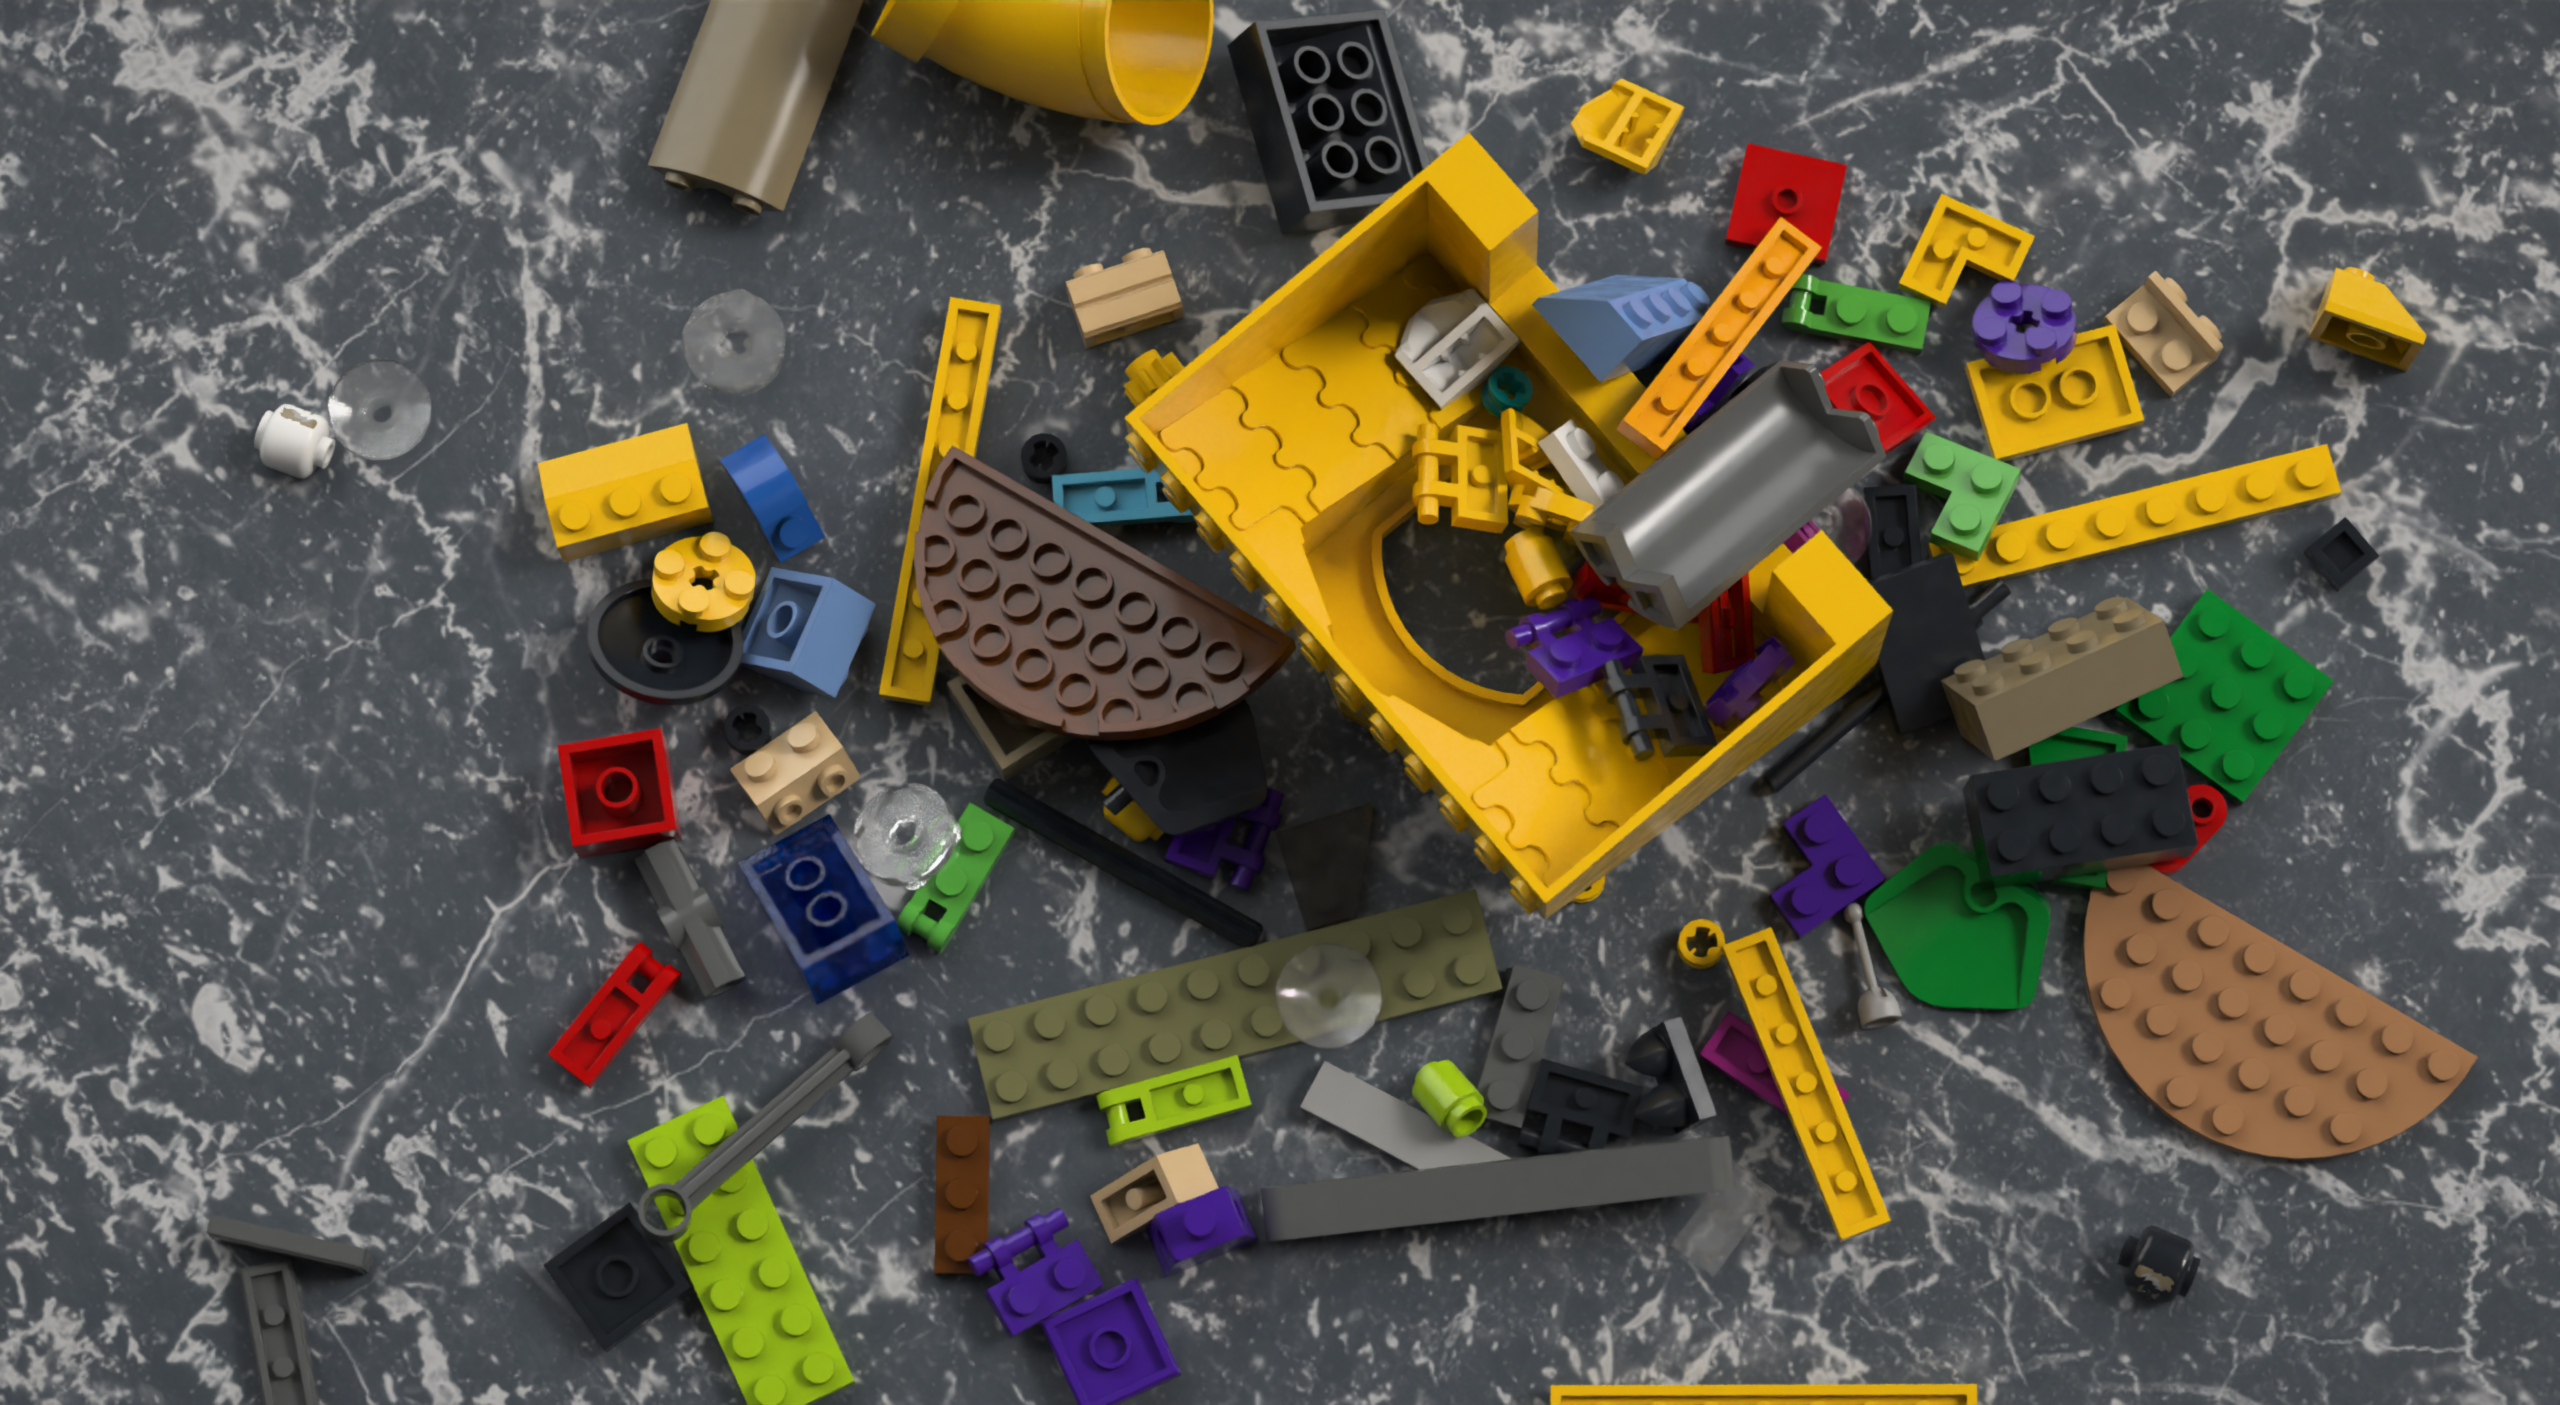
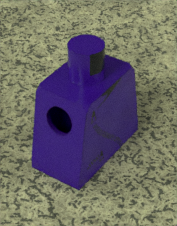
(1200, 1230)

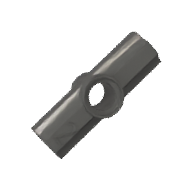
(690, 918)

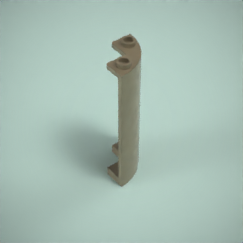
(752, 98)

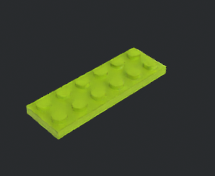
(744, 1267)

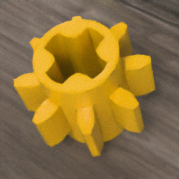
(1149, 374)

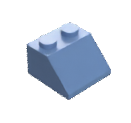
(805, 631)

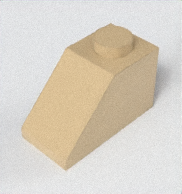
(1154, 1186)

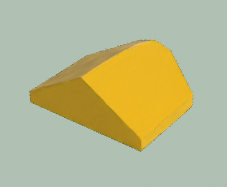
(1627, 125)
(1523, 457)

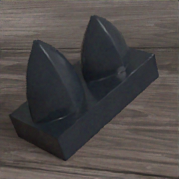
(1681, 1092)

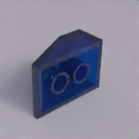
(824, 909)

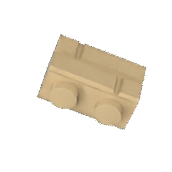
(1124, 297)

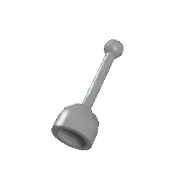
(1876, 1005)

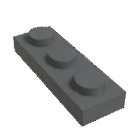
(1518, 1044)

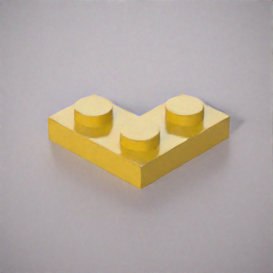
(1958, 238)

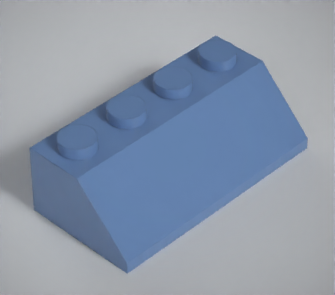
(1625, 320)

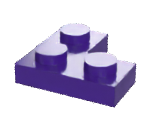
(1837, 872)

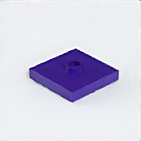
(1111, 1346)

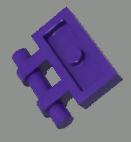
(1577, 658)
(1207, 848)
(1042, 1288)

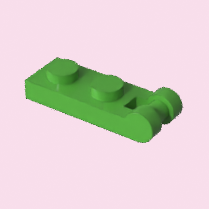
(1858, 315)
(959, 880)

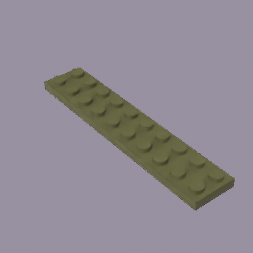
(1220, 1006)

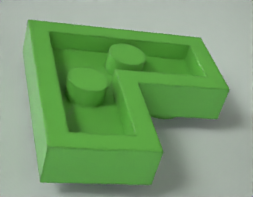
(1974, 489)

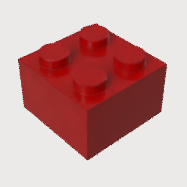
(619, 793)

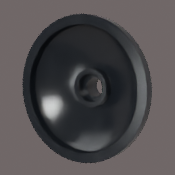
(654, 657)

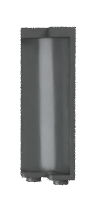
(1728, 494)

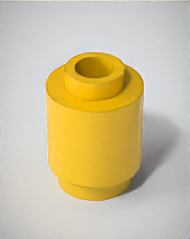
(1537, 568)

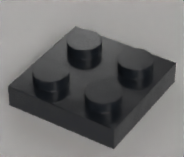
(617, 1278)

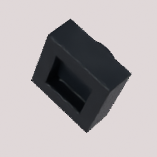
(2341, 554)

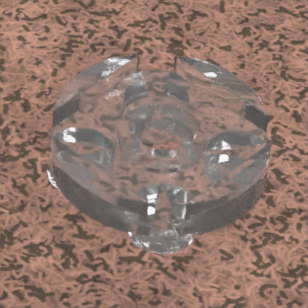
(736, 313)
(924, 854)

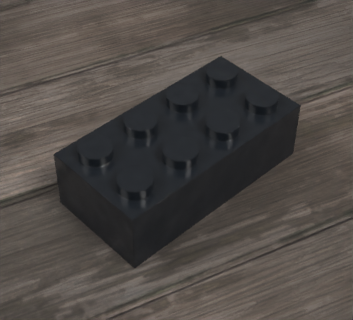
(2080, 816)

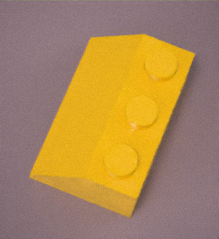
(624, 492)

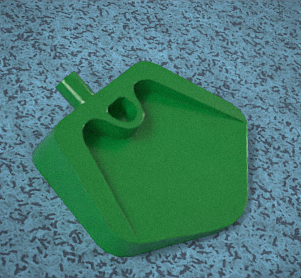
(1954, 938)

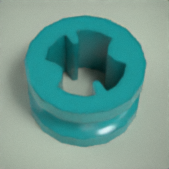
(1515, 383)

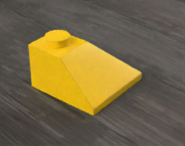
(2366, 320)

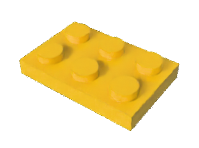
(2062, 403)

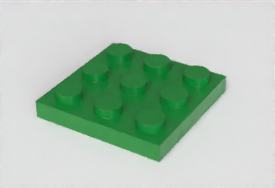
(2235, 700)

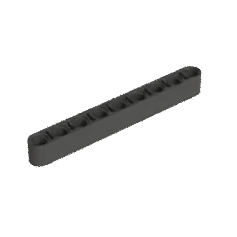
(1498, 1188)

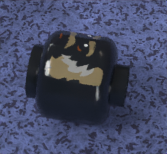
(2159, 1264)

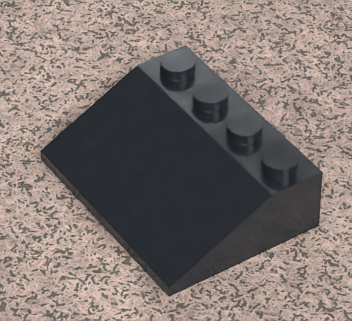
(1328, 115)

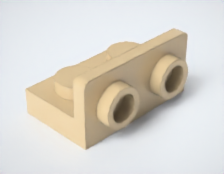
(2165, 333)

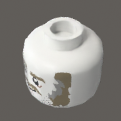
(294, 441)

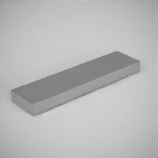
(1388, 1123)

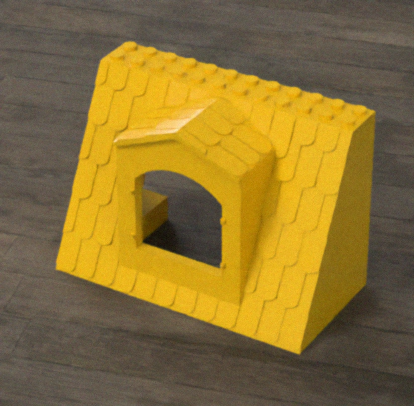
(1302, 463)

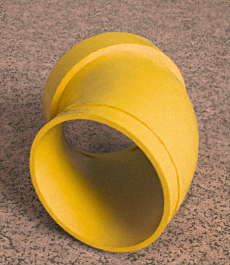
(1064, 55)

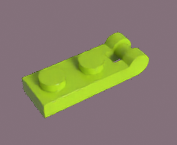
(1175, 1100)

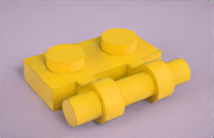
(1477, 477)

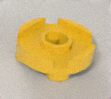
(1549, 510)
(708, 558)

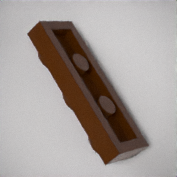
(961, 1192)

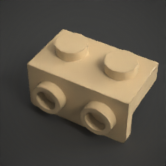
(796, 773)

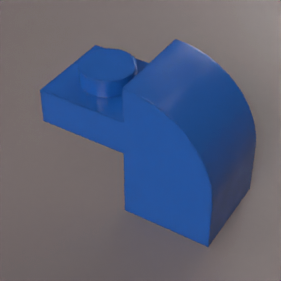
(773, 497)

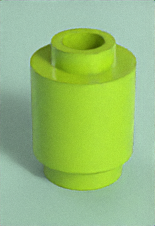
(1449, 1098)

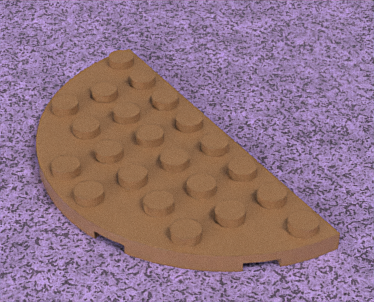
(2247, 1032)

